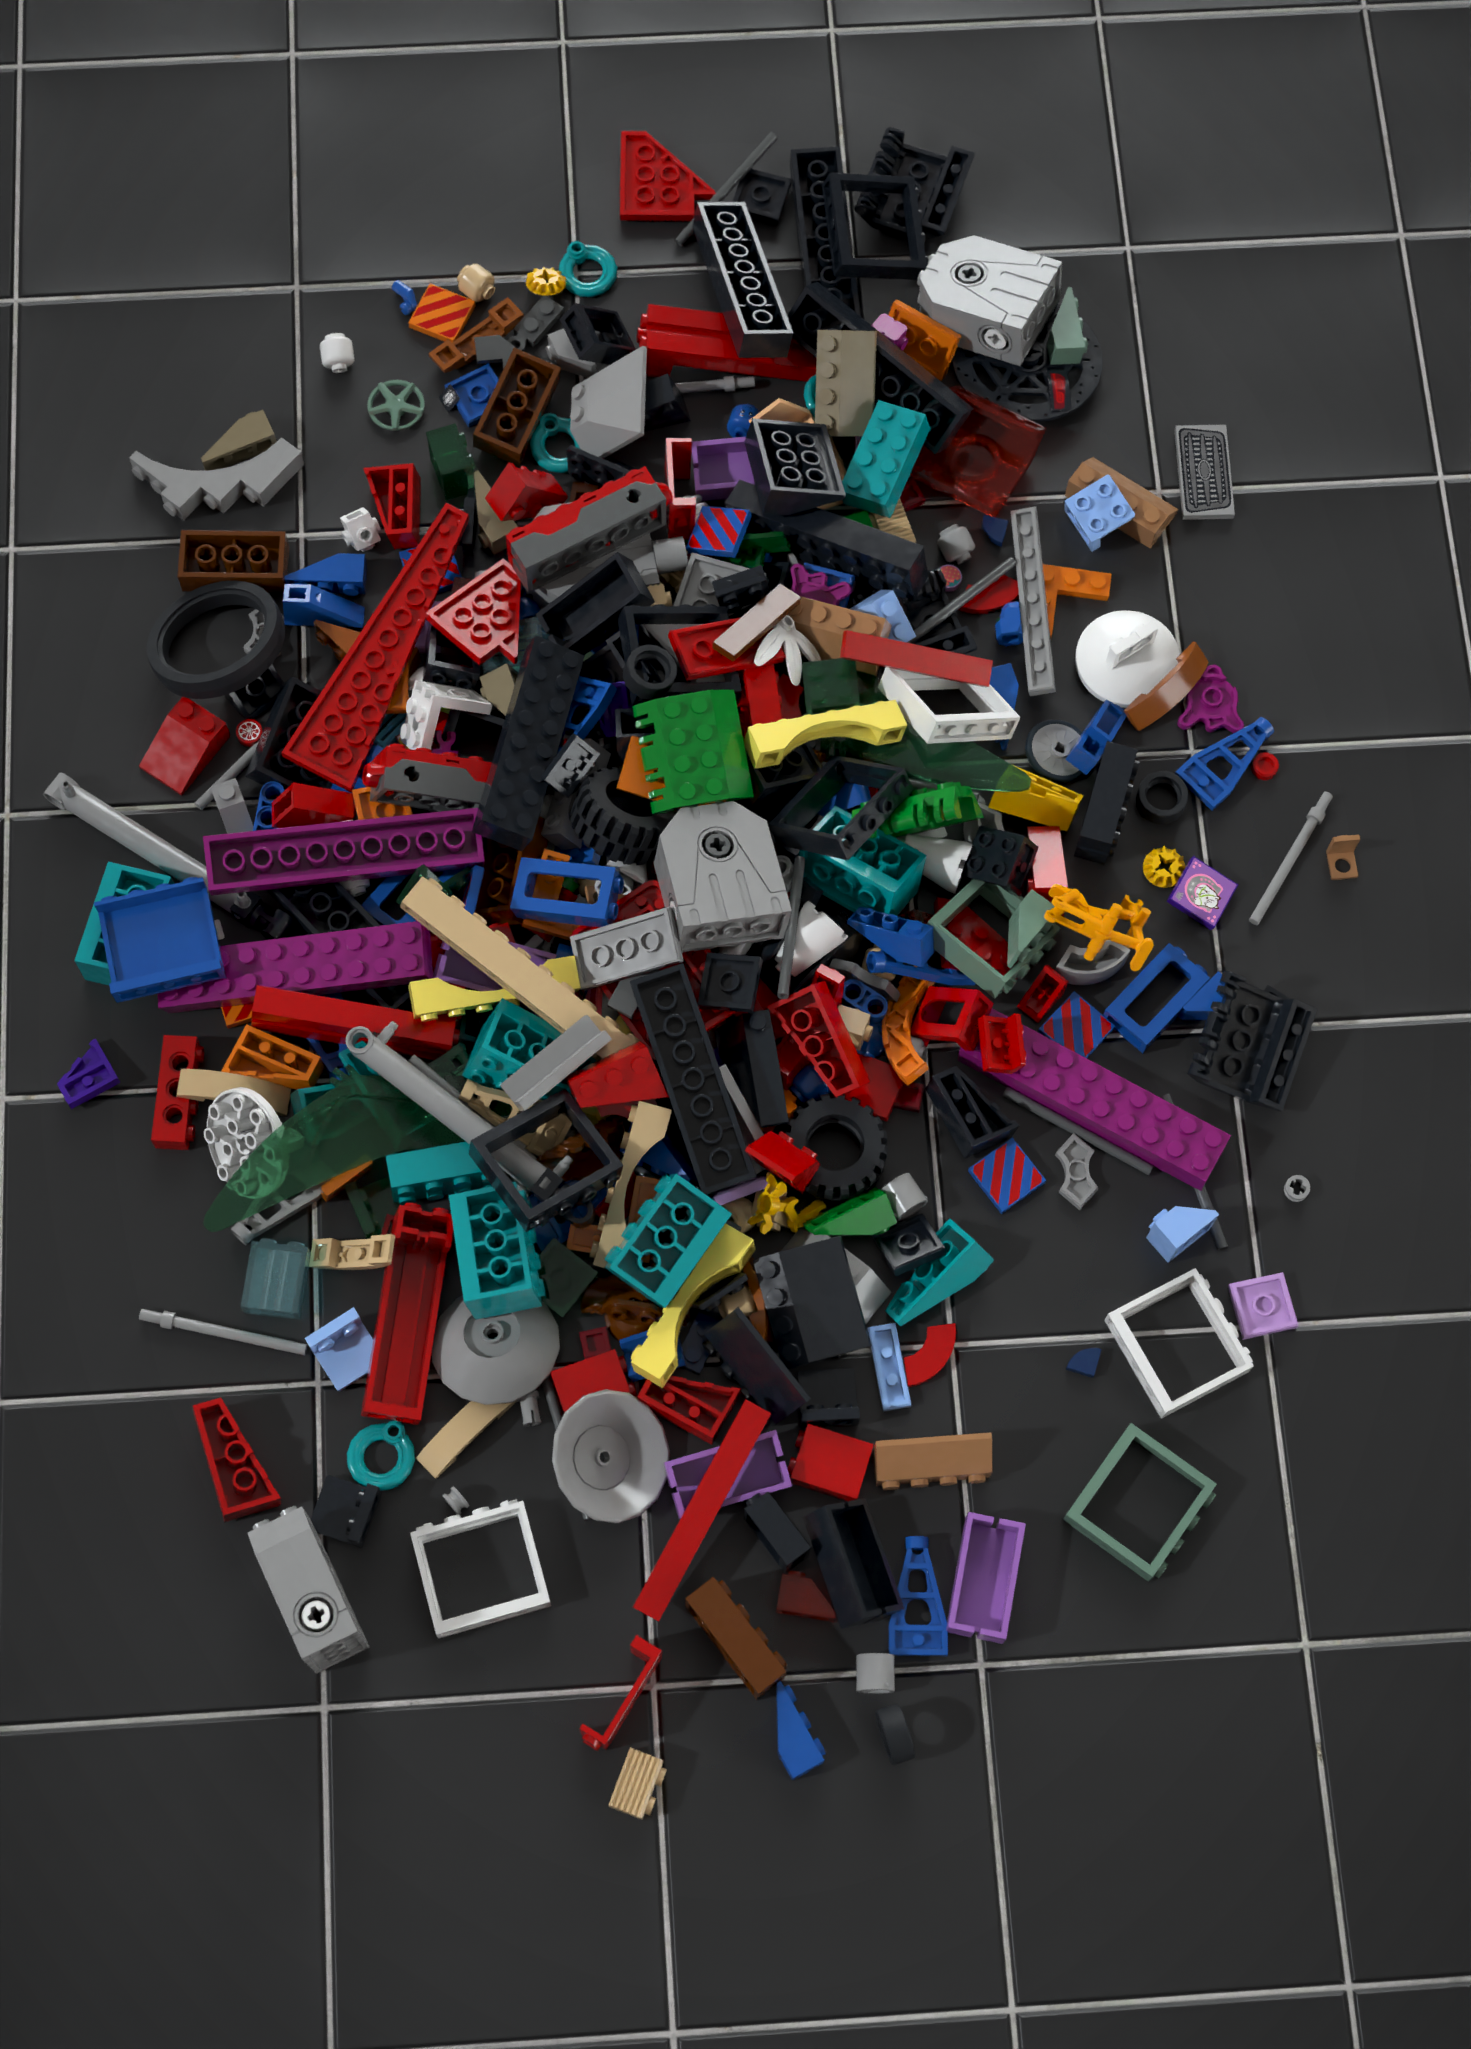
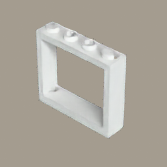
(994, 721)
(1214, 1312)
(454, 1525)

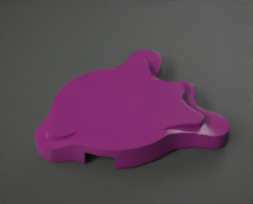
(815, 586)
(1212, 702)

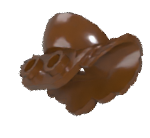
(585, 1161)
(622, 1317)

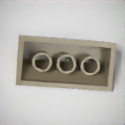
(845, 380)

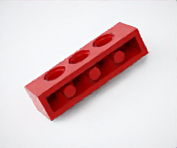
(166, 1134)

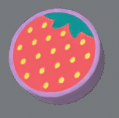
(953, 577)

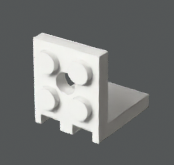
(425, 706)

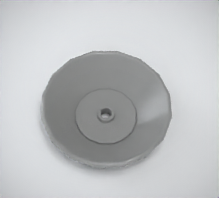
(495, 1368)
(632, 1451)

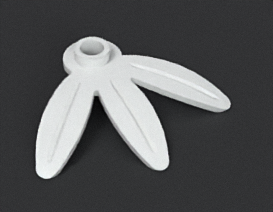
(786, 634)

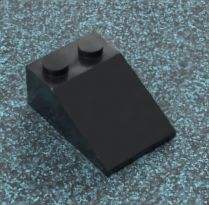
(783, 779)

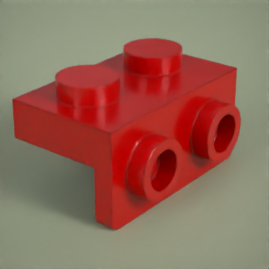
(1002, 1043)

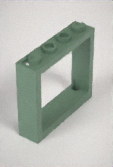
(967, 960)
(1174, 1541)

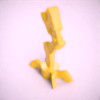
(770, 1203)

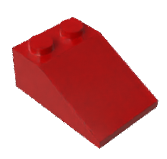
(184, 745)
(784, 1159)

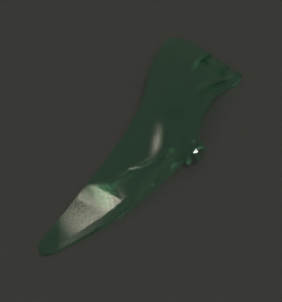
(335, 1134)

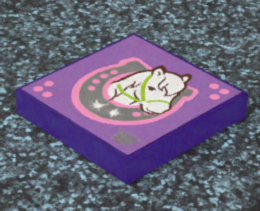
(1202, 893)

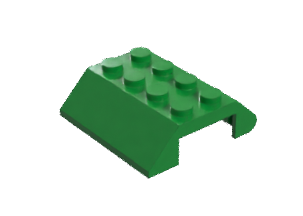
(694, 749)
(930, 810)

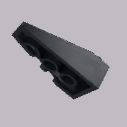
(752, 1058)

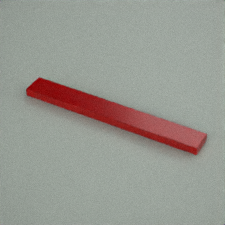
(701, 1510)

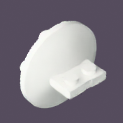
(1124, 656)
(236, 1127)

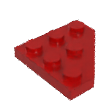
(978, 937)

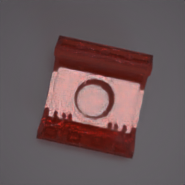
(983, 457)

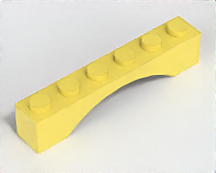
(872, 723)
(438, 997)
(724, 1257)

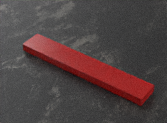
(916, 658)

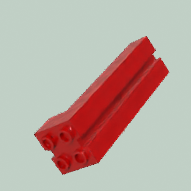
(704, 342)
(333, 1018)
(407, 1315)

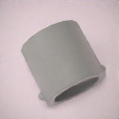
(670, 555)
(904, 1196)
(875, 1673)

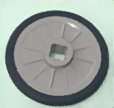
(1041, 750)

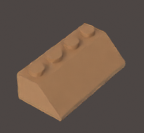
(1150, 511)
(825, 624)
(933, 1460)

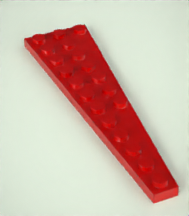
(352, 706)

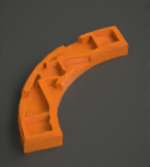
(897, 1030)

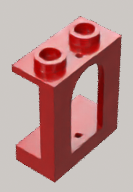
(965, 1030)

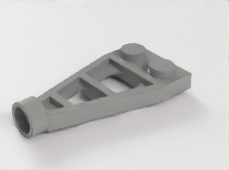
(289, 1208)

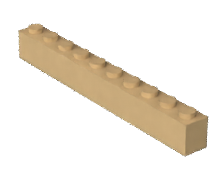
(505, 964)

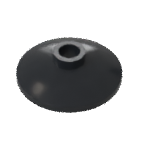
(767, 949)

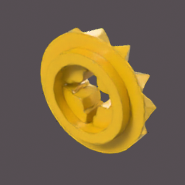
(537, 285)
(1161, 877)

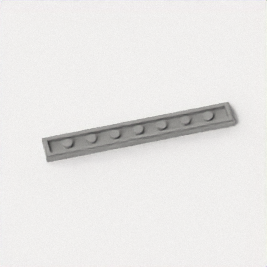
(1033, 601)

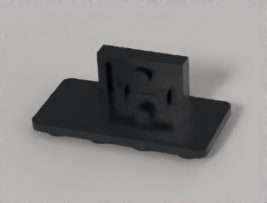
(593, 469)
(475, 556)

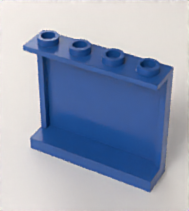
(160, 939)

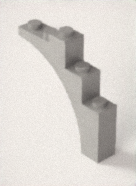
(220, 488)

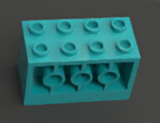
(878, 875)
(116, 881)
(507, 1043)
(686, 1239)
(494, 1255)

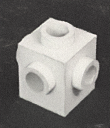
(360, 530)

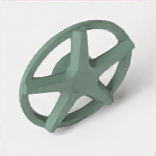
(396, 404)

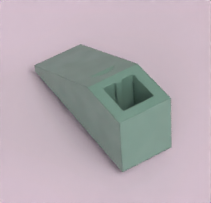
(1066, 337)
(1026, 926)

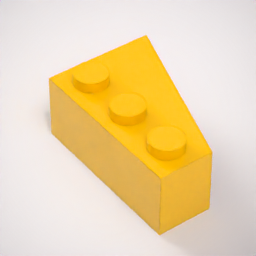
(1042, 802)

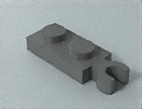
(536, 323)

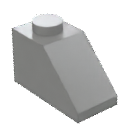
(563, 353)
(232, 807)

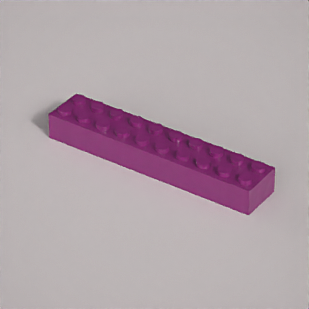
(341, 851)
(312, 966)
(1111, 1107)

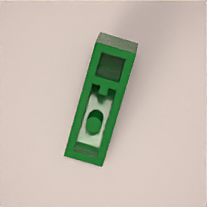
(862, 1215)

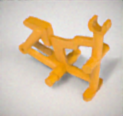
(1102, 929)

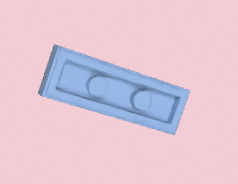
(889, 1367)

